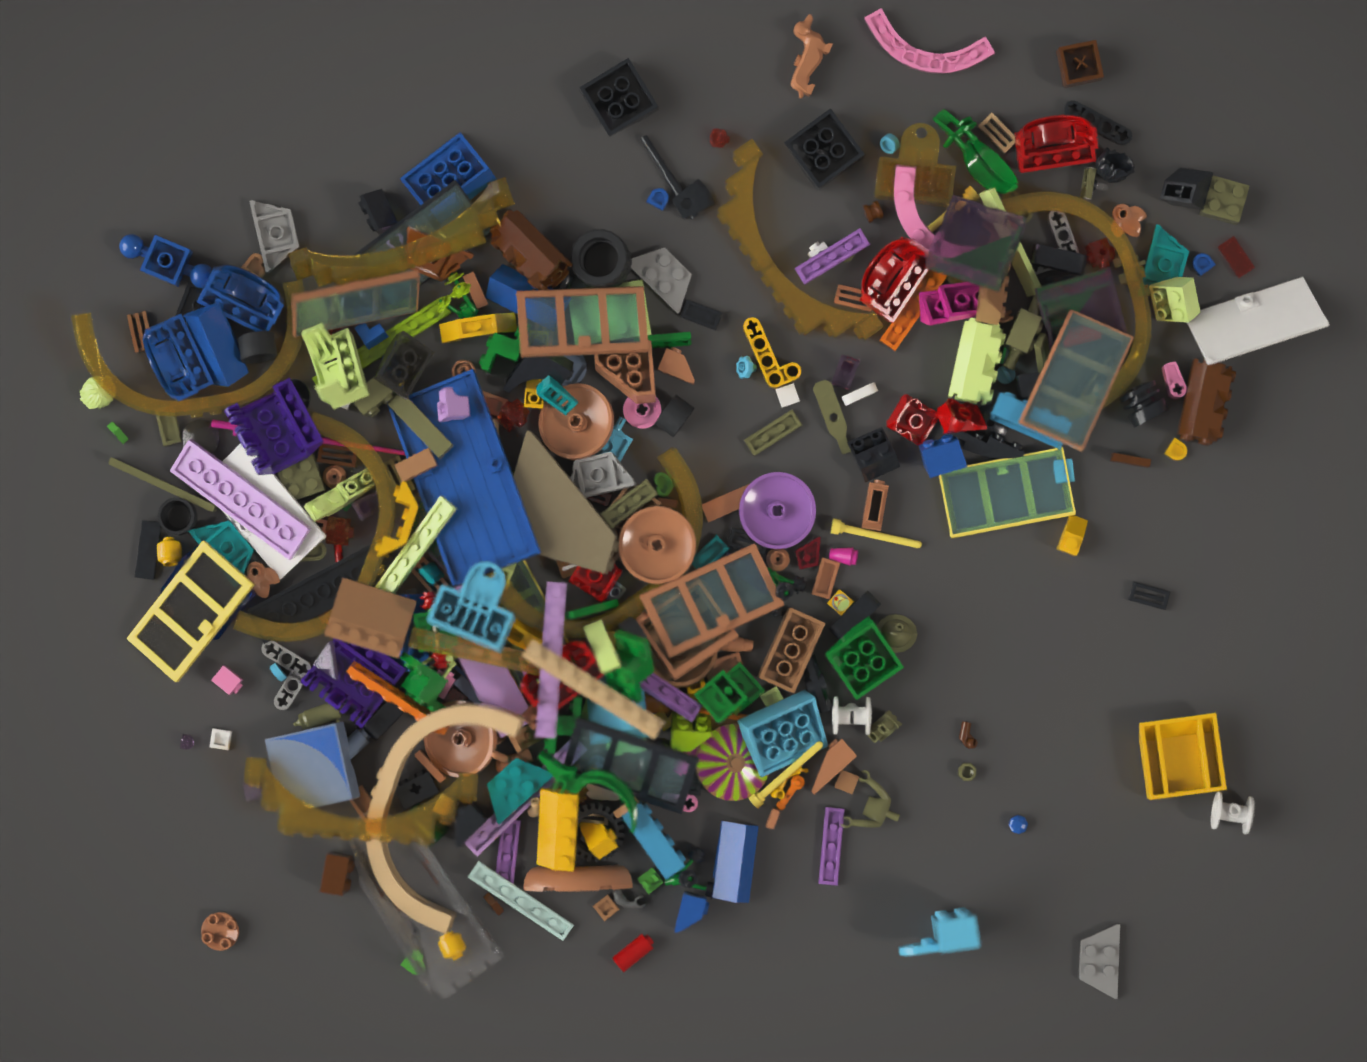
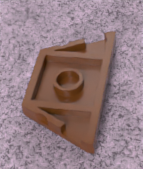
(442, 267)

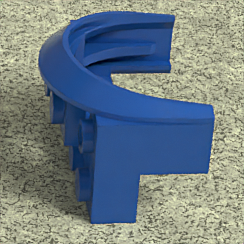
(247, 288)
(166, 362)

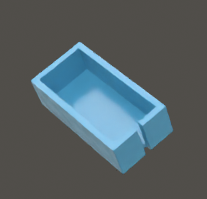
(1008, 413)
(655, 842)

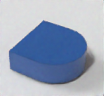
(658, 198)
(1202, 263)

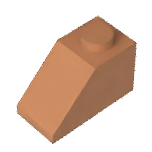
(675, 365)

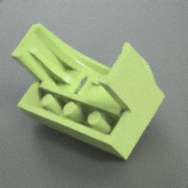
(341, 379)

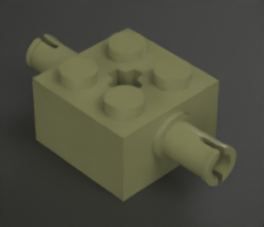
(1022, 332)

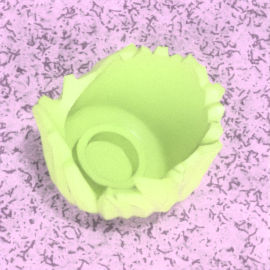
(94, 395)

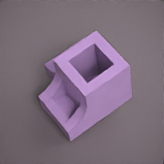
(452, 406)

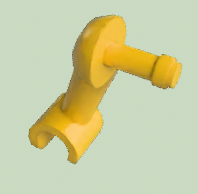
(778, 792)

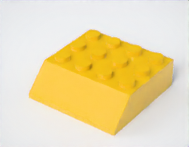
(1181, 756)

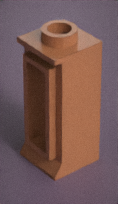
(877, 485)

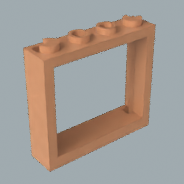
(675, 674)

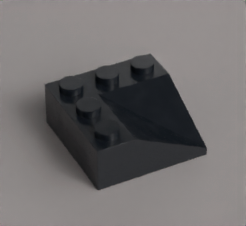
(619, 97)
(824, 149)

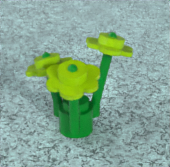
(467, 308)

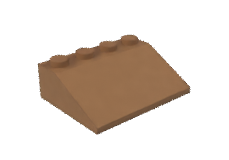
(370, 617)

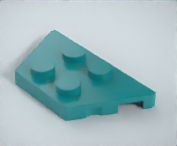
(1165, 258)
(227, 542)
(514, 786)

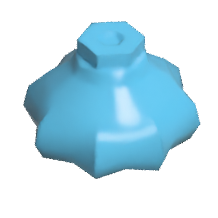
(745, 367)

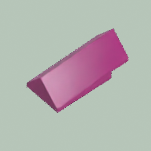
(949, 303)

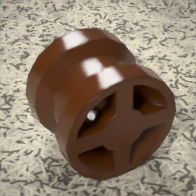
(873, 211)

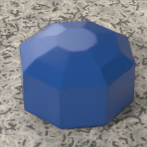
(1018, 824)

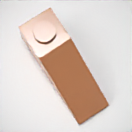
(834, 761)

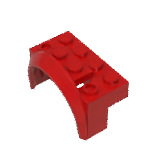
(1055, 130)
(882, 271)
(586, 663)

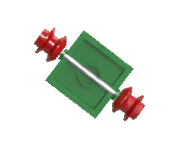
(420, 622)

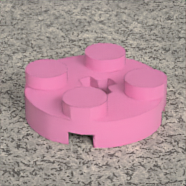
(641, 421)

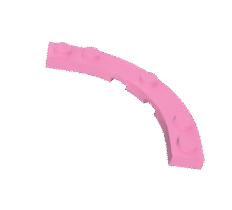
(921, 59)
(906, 206)

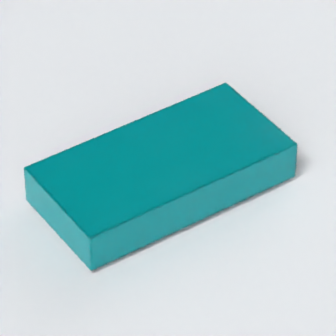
(710, 552)

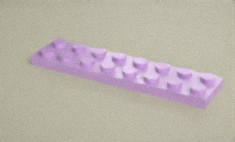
(240, 499)

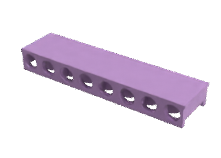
(493, 685)

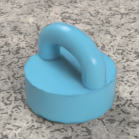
(889, 143)
(1005, 375)

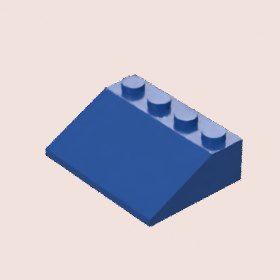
(450, 162)

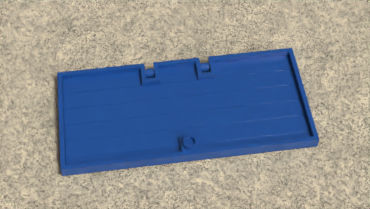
(476, 479)

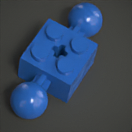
(160, 248)

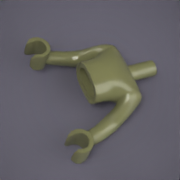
(876, 808)

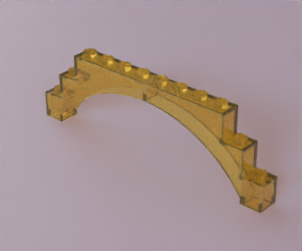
(456, 236)
(804, 310)
(412, 826)

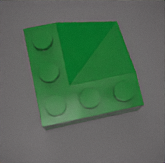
(863, 658)

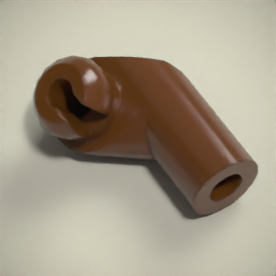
(965, 736)

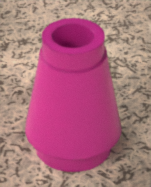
(844, 555)

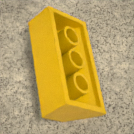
(557, 829)

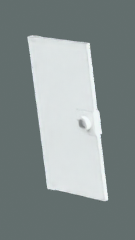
(1257, 320)
(276, 490)

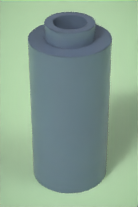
(357, 741)

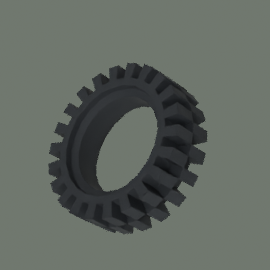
(607, 811)

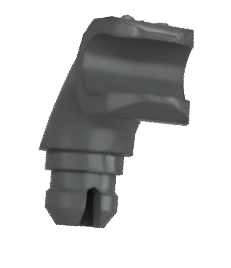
(622, 901)

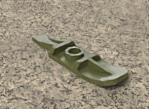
(828, 405)

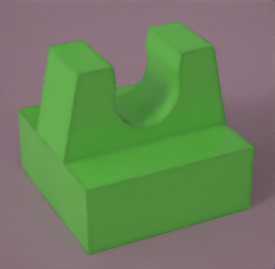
(650, 880)

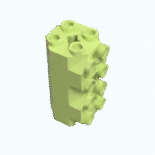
(976, 361)

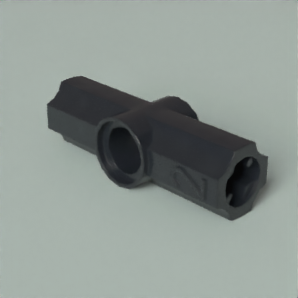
(816, 685)

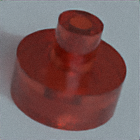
(719, 138)

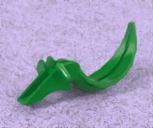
(979, 158)
(572, 782)

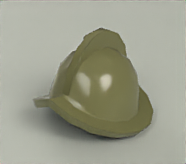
(898, 632)

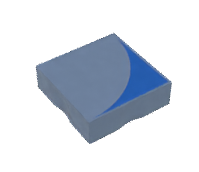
(314, 764)

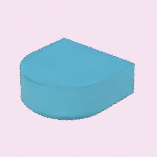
(278, 672)

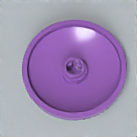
(777, 510)

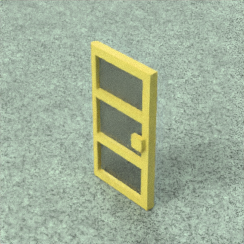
(190, 611)

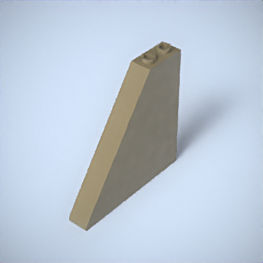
(560, 513)

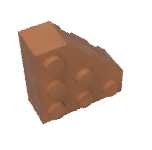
(629, 373)

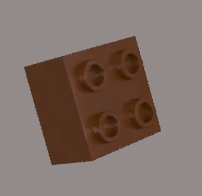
(1080, 63)
(336, 873)

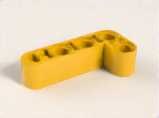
(767, 352)

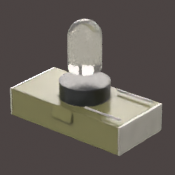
(1089, 184)

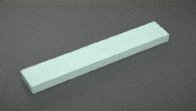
(520, 900)

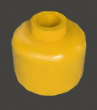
(169, 551)
(452, 945)

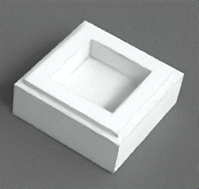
(787, 395)
(220, 739)

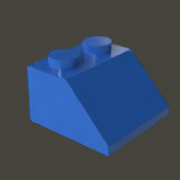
(942, 455)
(691, 910)

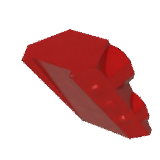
(960, 417)
(912, 419)
(594, 582)

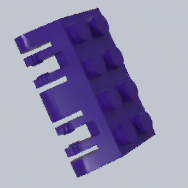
(275, 429)
(353, 692)

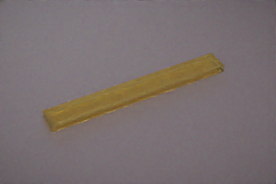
(468, 650)

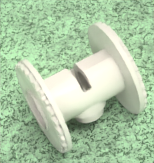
(851, 715)
(1232, 812)

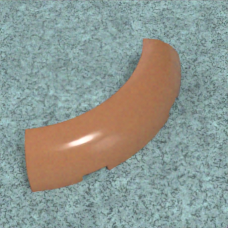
(581, 879)

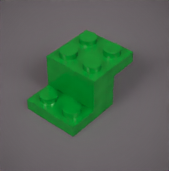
(502, 347)
(635, 666)
(423, 683)
(729, 693)
(565, 724)

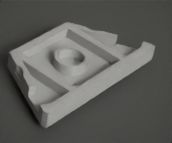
(274, 232)
(664, 276)
(600, 475)
(1101, 960)

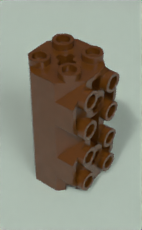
(529, 251)
(1205, 401)

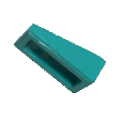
(550, 385)
(432, 573)

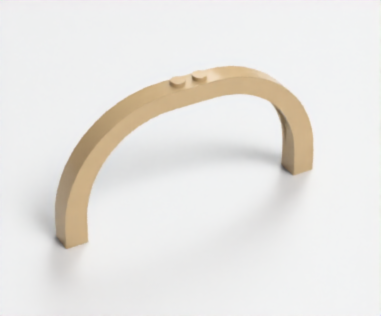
(380, 859)

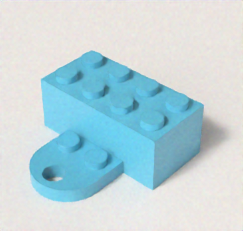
(474, 609)
(951, 933)

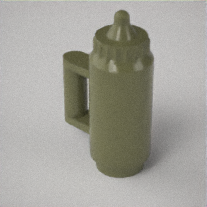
(318, 716)

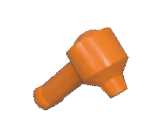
(797, 782)

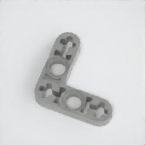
(1073, 246)
(294, 674)

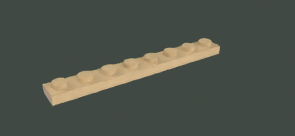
(593, 689)

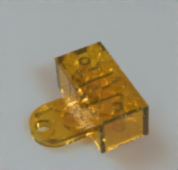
(932, 181)

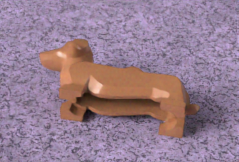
(811, 57)

